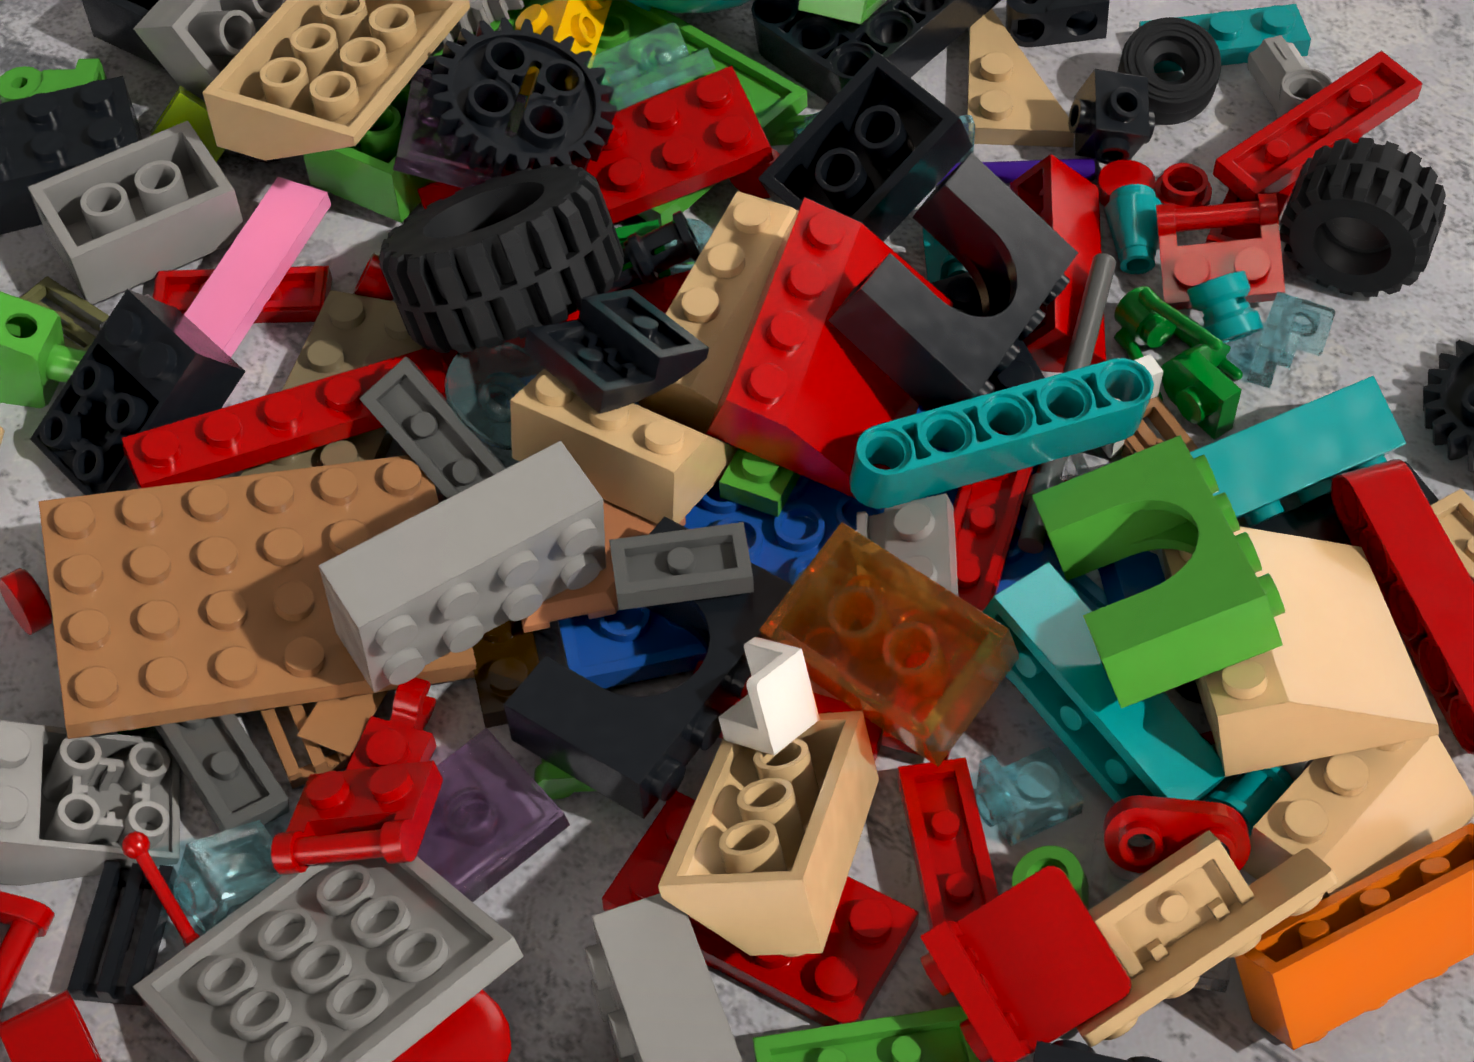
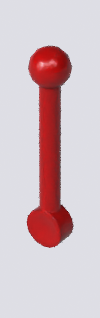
(136, 846)

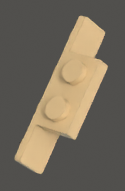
(1192, 917)

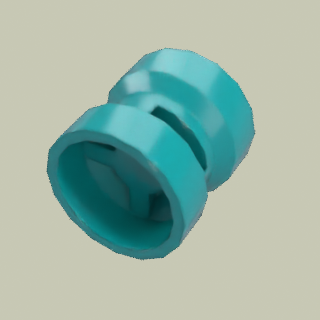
(1225, 307)

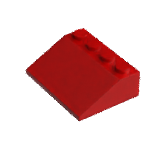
(797, 382)

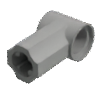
(1284, 74)

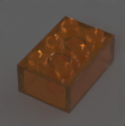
(893, 643)

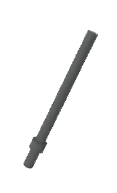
(1079, 355)

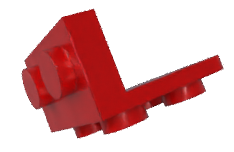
(1025, 967)

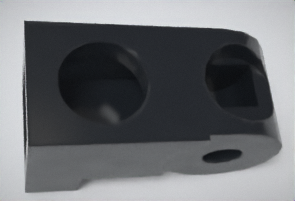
(1056, 21)

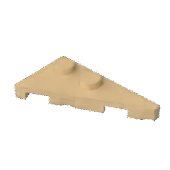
(1008, 94)

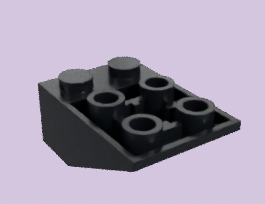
(135, 376)

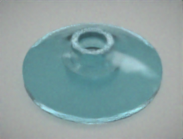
(480, 381)

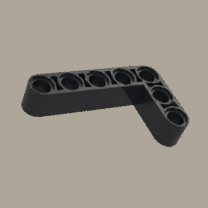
(828, 55)

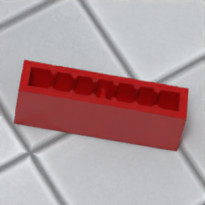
(1072, 209)

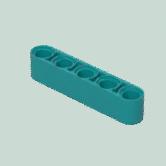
(980, 453)

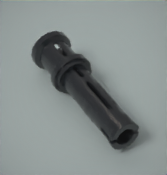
(648, 265)

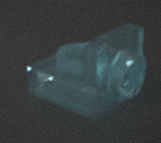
(1290, 327)
(1026, 795)
(224, 872)

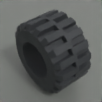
(1363, 217)

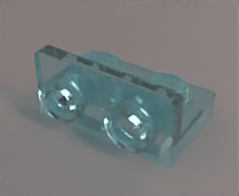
(650, 65)

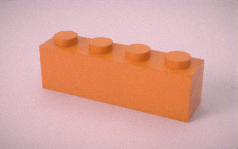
(1364, 943)

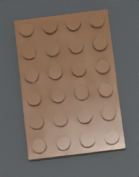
(215, 592)

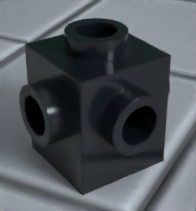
(1111, 116)

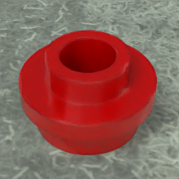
(1184, 186)

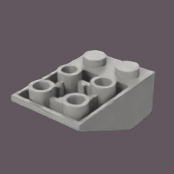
(78, 799)

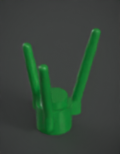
(1153, 322)

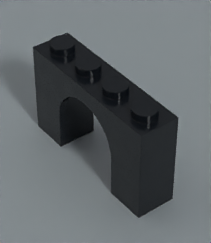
(924, 342)
(640, 745)

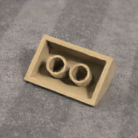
(626, 453)
(1364, 810)

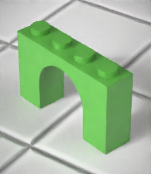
(1196, 619)

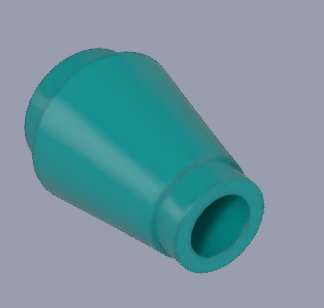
(1134, 226)

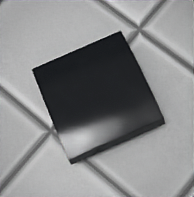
(616, 350)

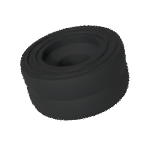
(1188, 47)

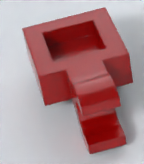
(402, 737)

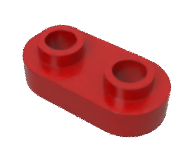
(1172, 826)

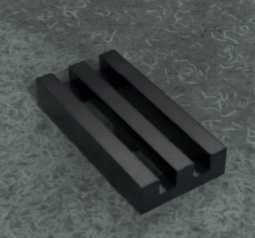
(97, 929)

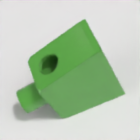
(32, 353)

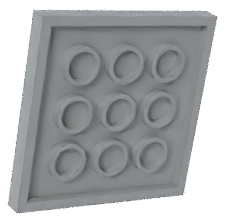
(330, 967)

